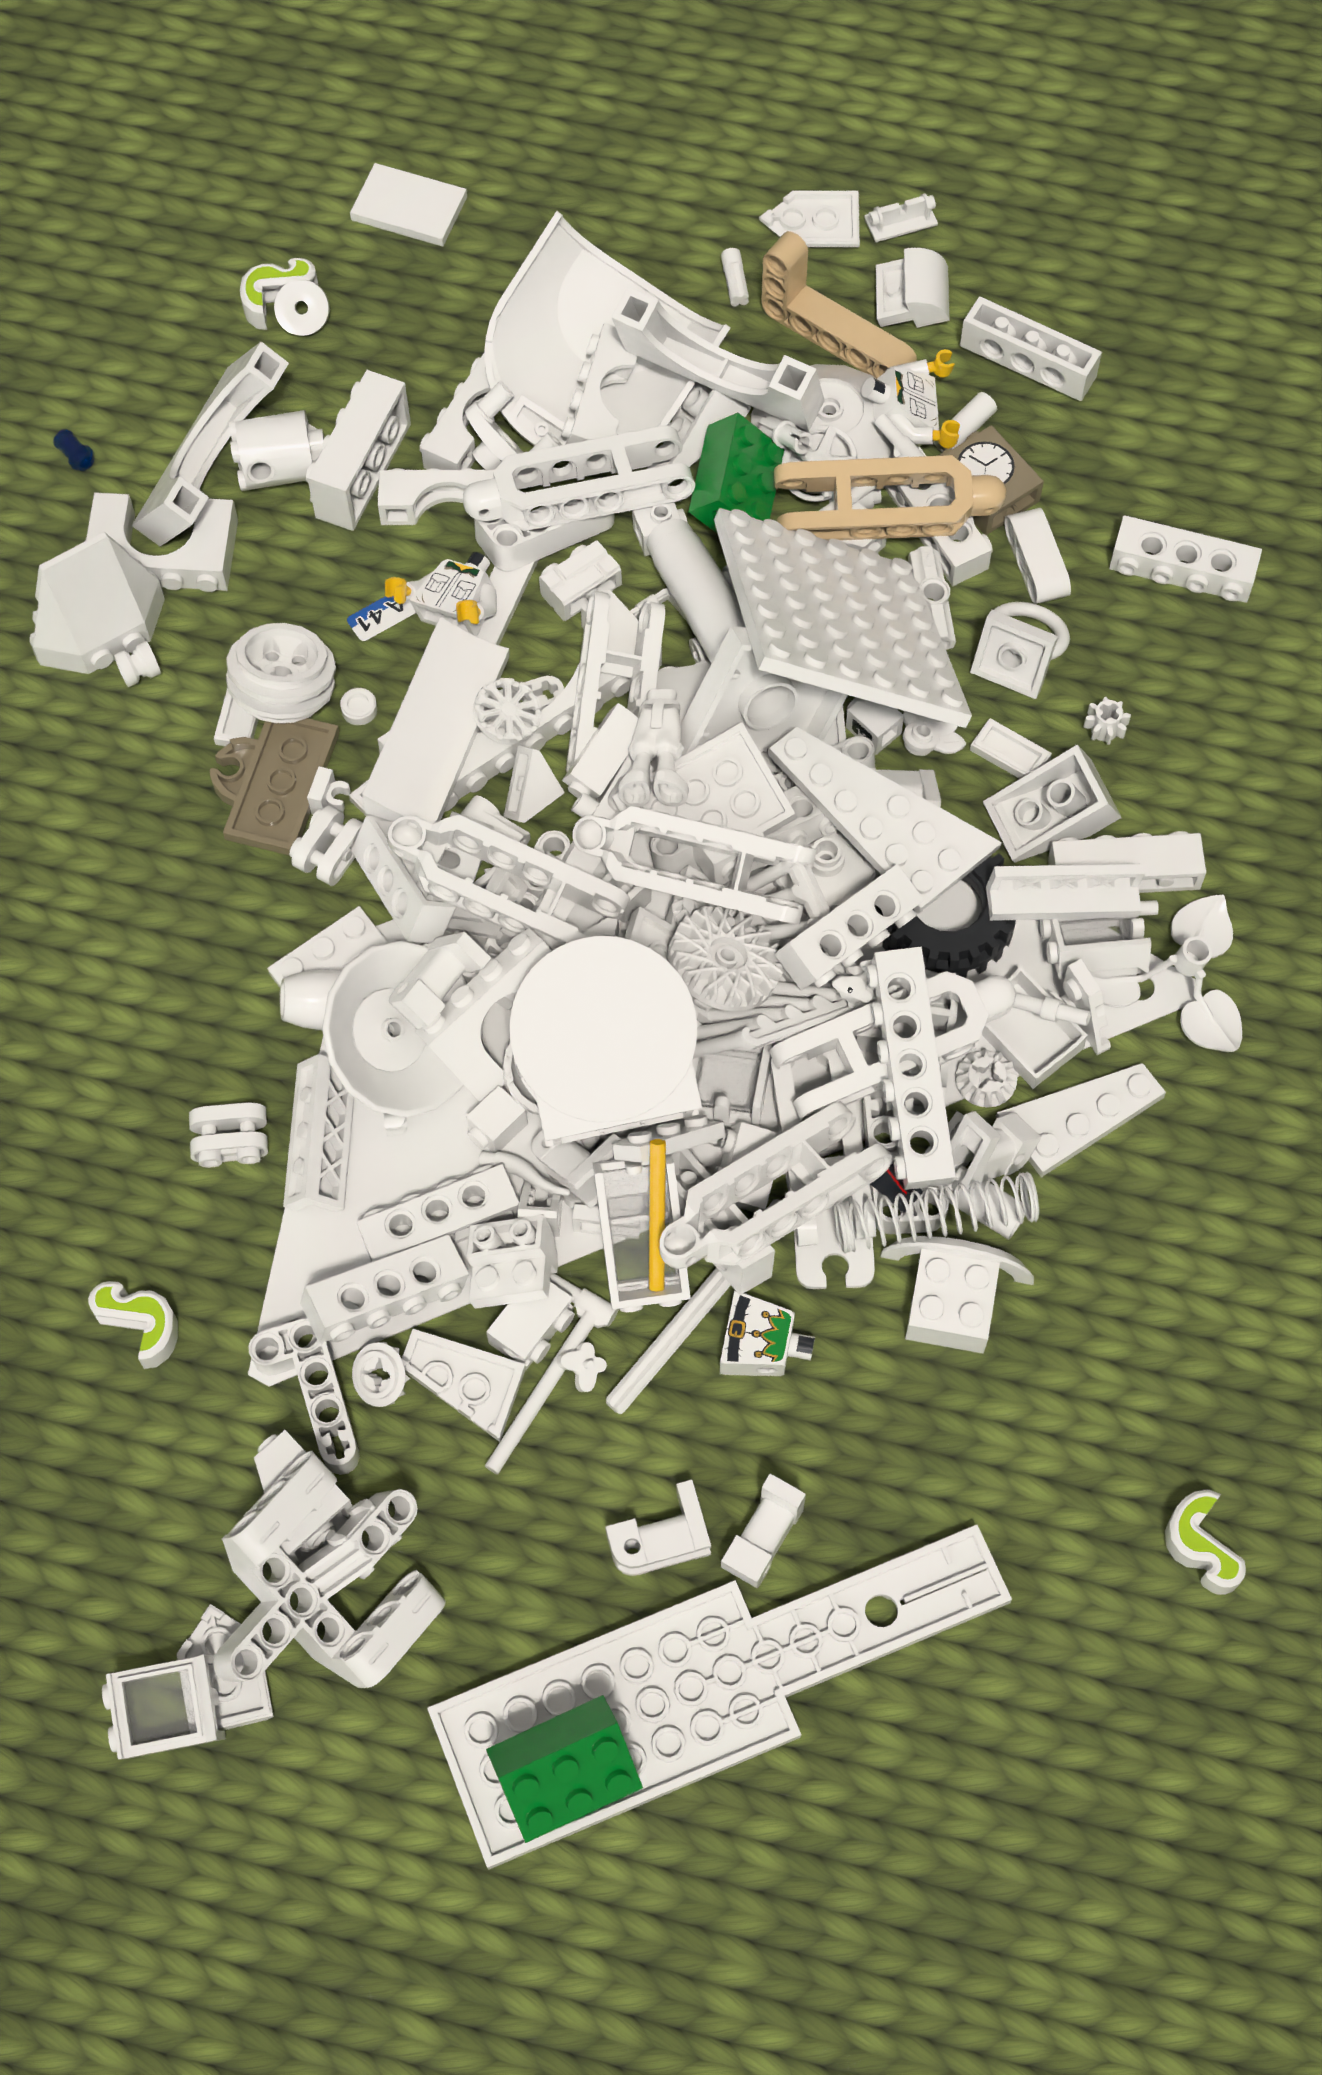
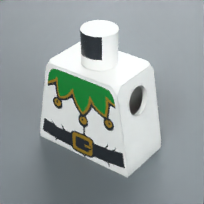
(761, 1339)

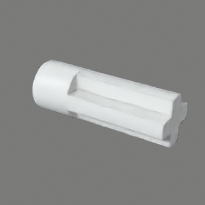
(735, 276)

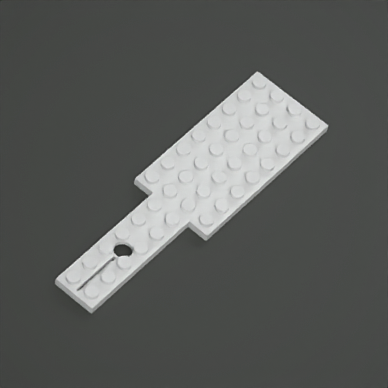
(706, 1679)

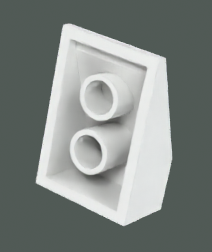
(1052, 804)

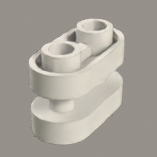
(311, 848)
(242, 1146)

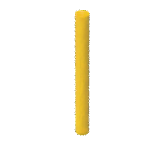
(656, 1213)

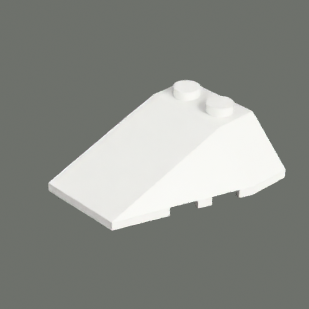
(93, 606)

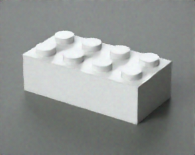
(359, 447)

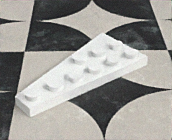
(883, 817)

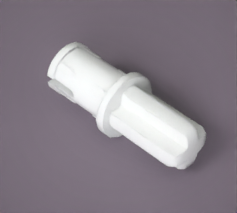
(786, 434)

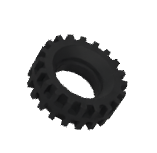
(963, 948)

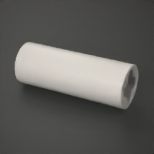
(972, 417)

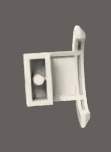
(954, 1289)

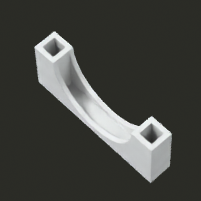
(177, 494)

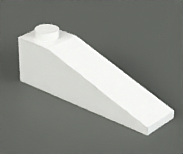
(691, 421)

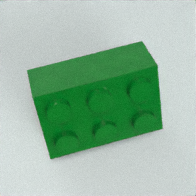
(735, 471)
(564, 1768)

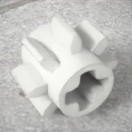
(1107, 720)

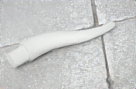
(521, 1168)

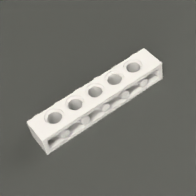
(907, 969)

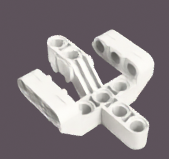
(356, 1656)

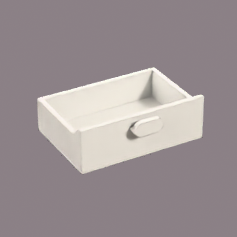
(1033, 1043)

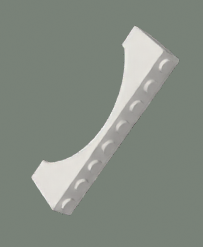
(490, 757)

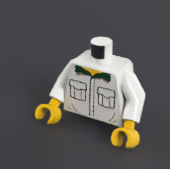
(910, 400)
(452, 591)

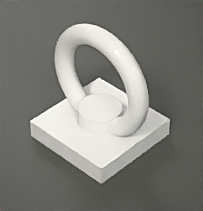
(1018, 652)

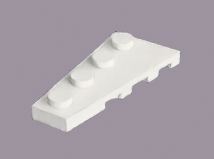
(1085, 1113)

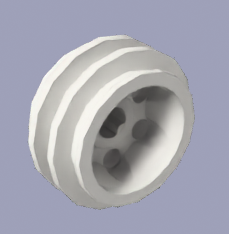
(280, 673)

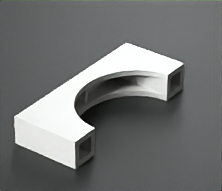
(782, 389)

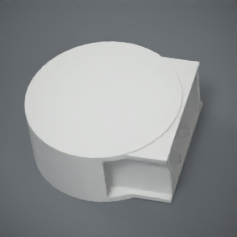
(605, 1039)

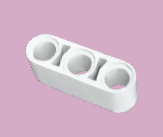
(1037, 555)

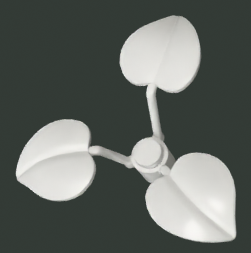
(1204, 934)

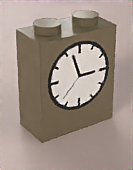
(992, 455)

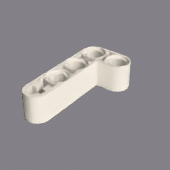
(513, 548)
(873, 1126)
(316, 1396)

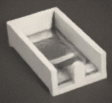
(624, 1223)

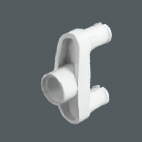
(495, 441)

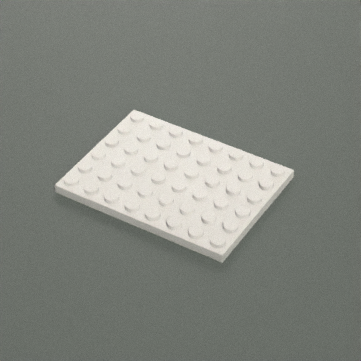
(839, 618)

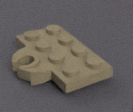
(272, 781)

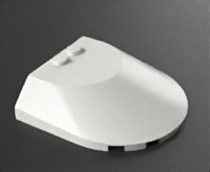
(544, 331)

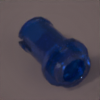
(79, 455)

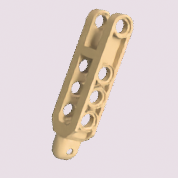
(972, 496)

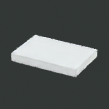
(408, 204)

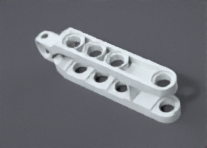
(621, 456)
(596, 659)
(614, 839)
(426, 842)
(982, 1004)
(787, 1117)
(792, 1150)

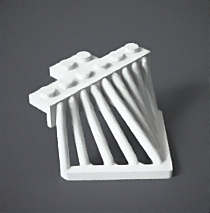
(788, 1008)

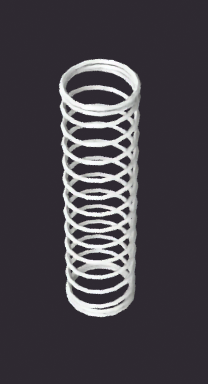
(845, 1226)

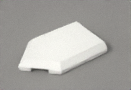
(818, 217)
(238, 1701)

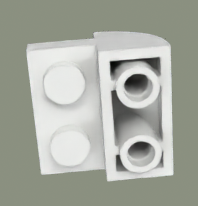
(913, 289)
(511, 1261)

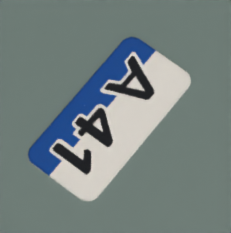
(379, 617)

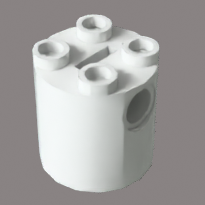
(274, 449)

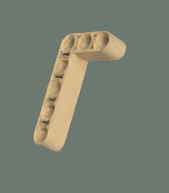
(821, 319)

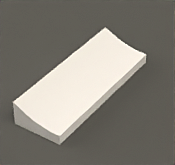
(433, 727)

